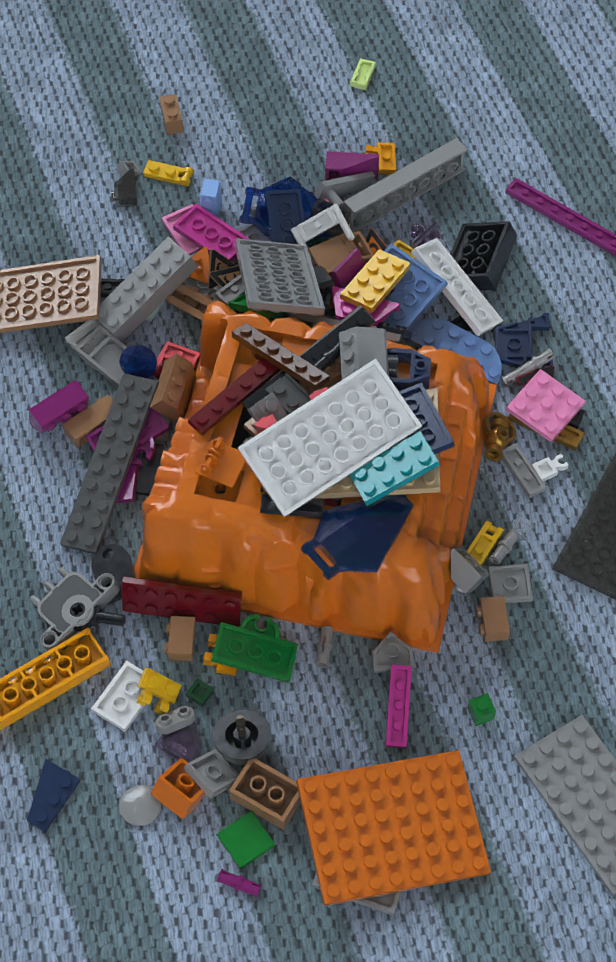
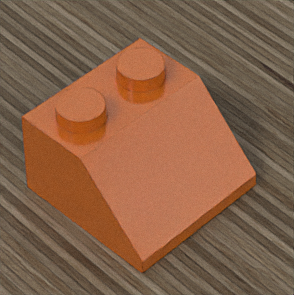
(178, 790)

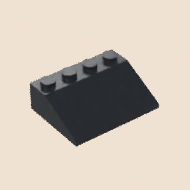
(484, 251)

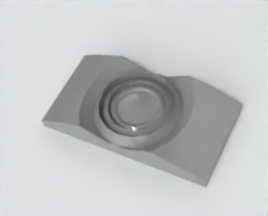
(102, 354)

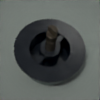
(241, 736)

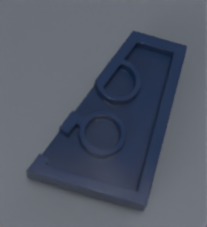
(51, 795)

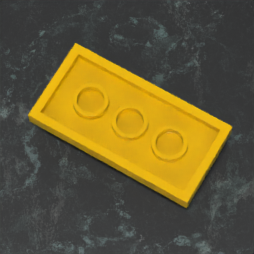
(375, 281)

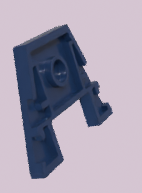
(514, 340)

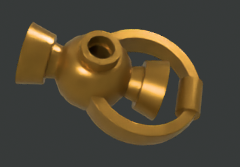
(497, 438)

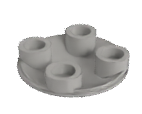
(139, 806)

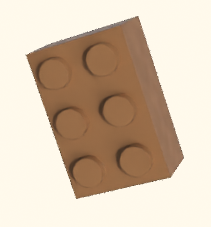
(266, 793)

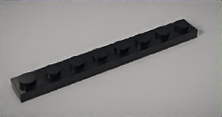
(358, 319)

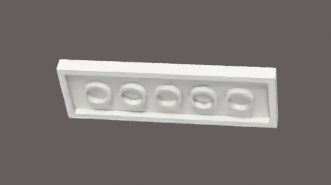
(460, 289)

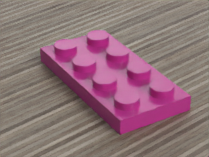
(208, 231)

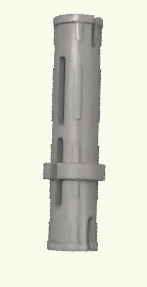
(528, 367)

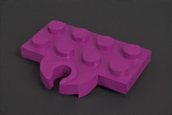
(153, 428)

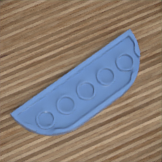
(446, 335)

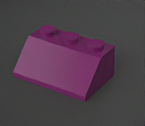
(58, 407)

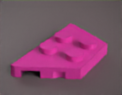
(343, 308)

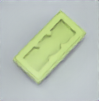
(363, 74)

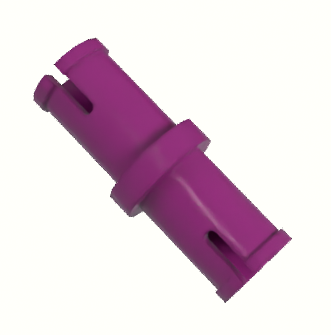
(238, 883)

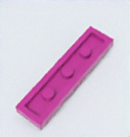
(398, 706)

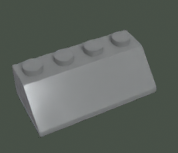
(362, 346)

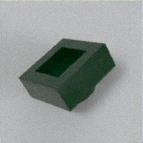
(199, 692)

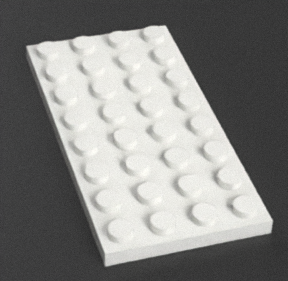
(329, 437)

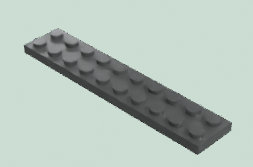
(109, 464)

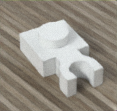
(548, 469)

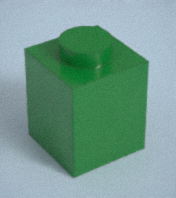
(481, 709)

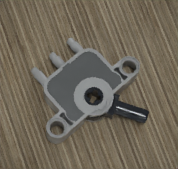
(76, 606)

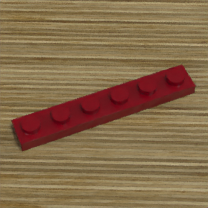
(233, 396)

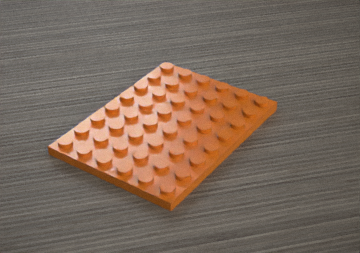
(392, 827)

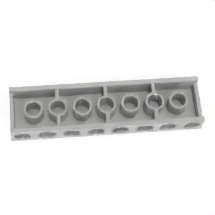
(404, 183)

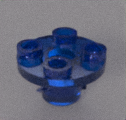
(138, 361)

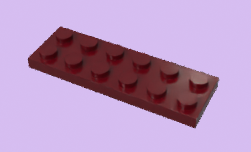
(181, 600)

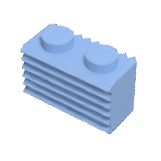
(211, 196)

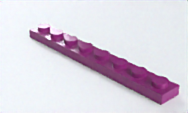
(562, 215)

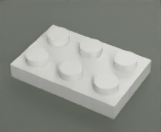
(119, 699)

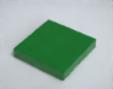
(245, 840)

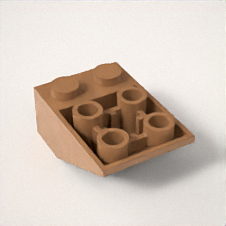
(335, 250)

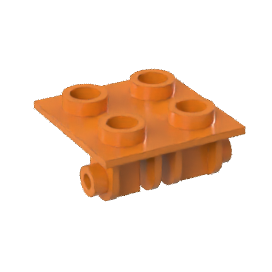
(221, 463)

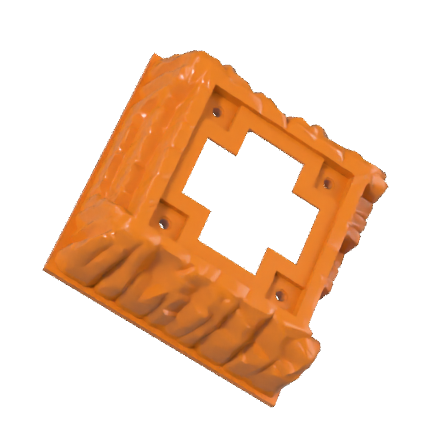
(230, 546)

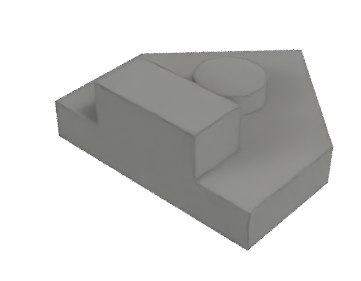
(391, 652)

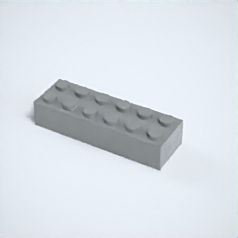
(145, 289)

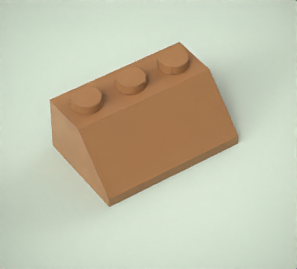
(174, 388)

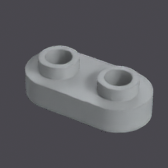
(175, 720)

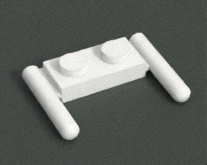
(320, 223)

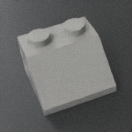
(466, 571)

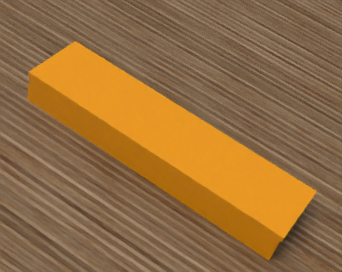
(50, 677)

